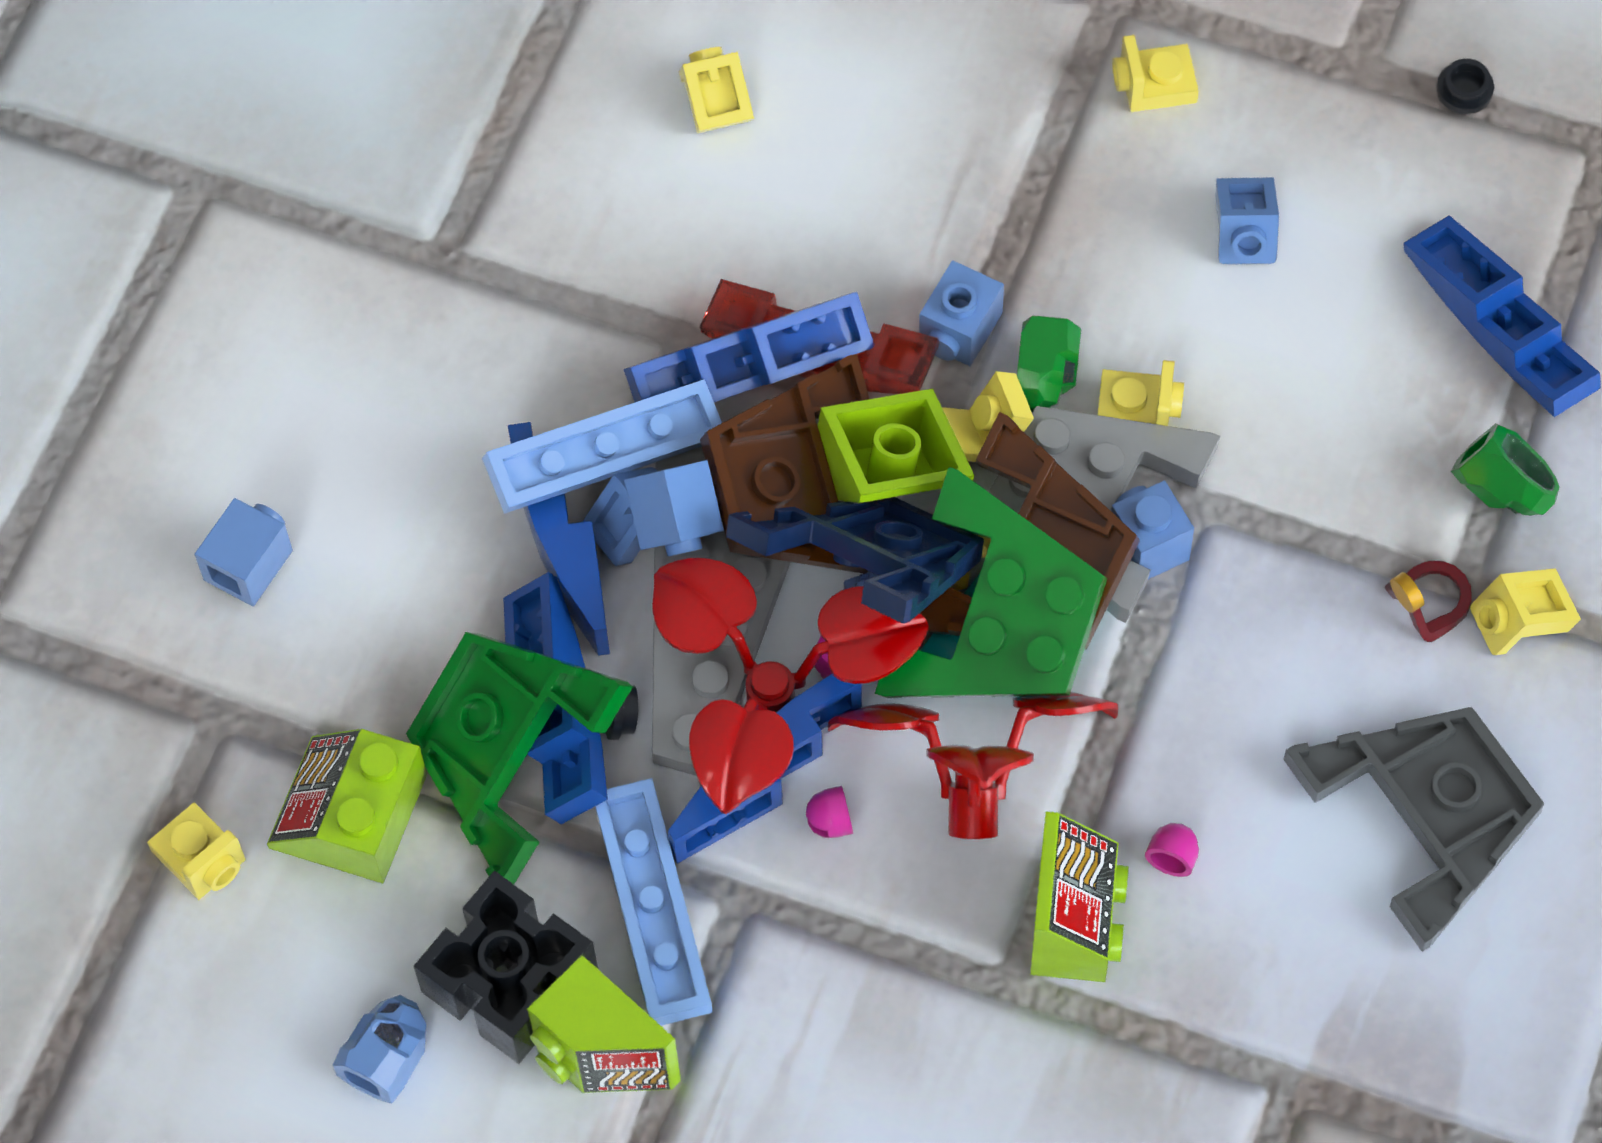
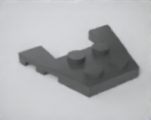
(1450, 790)

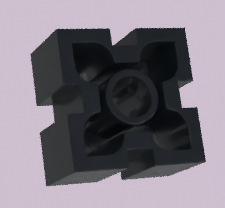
(500, 931)

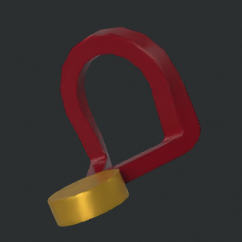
(1406, 591)

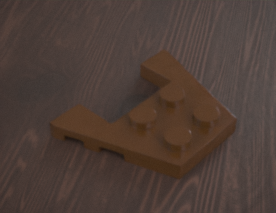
(778, 459)
(1057, 508)

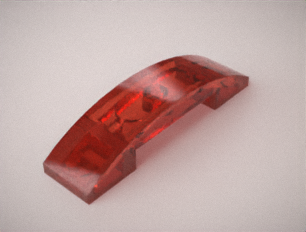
(892, 366)

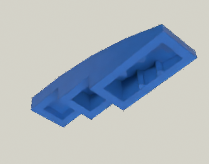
(1500, 316)
(759, 352)
(569, 555)
(806, 715)
(566, 749)

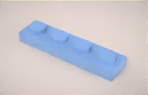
(601, 446)
(653, 904)

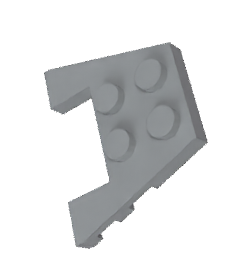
(1103, 458)

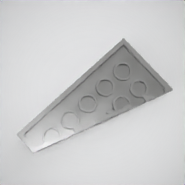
(689, 680)

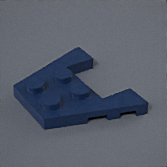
(885, 536)

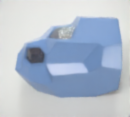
(383, 1049)

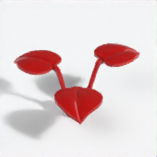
(751, 747)
(973, 794)

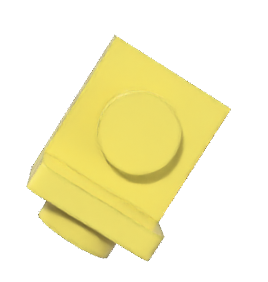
(1155, 76)
(716, 89)
(1000, 395)
(1141, 395)
(1523, 607)
(198, 851)

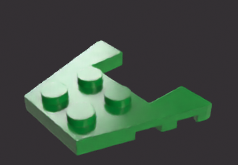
(1025, 613)
(484, 724)

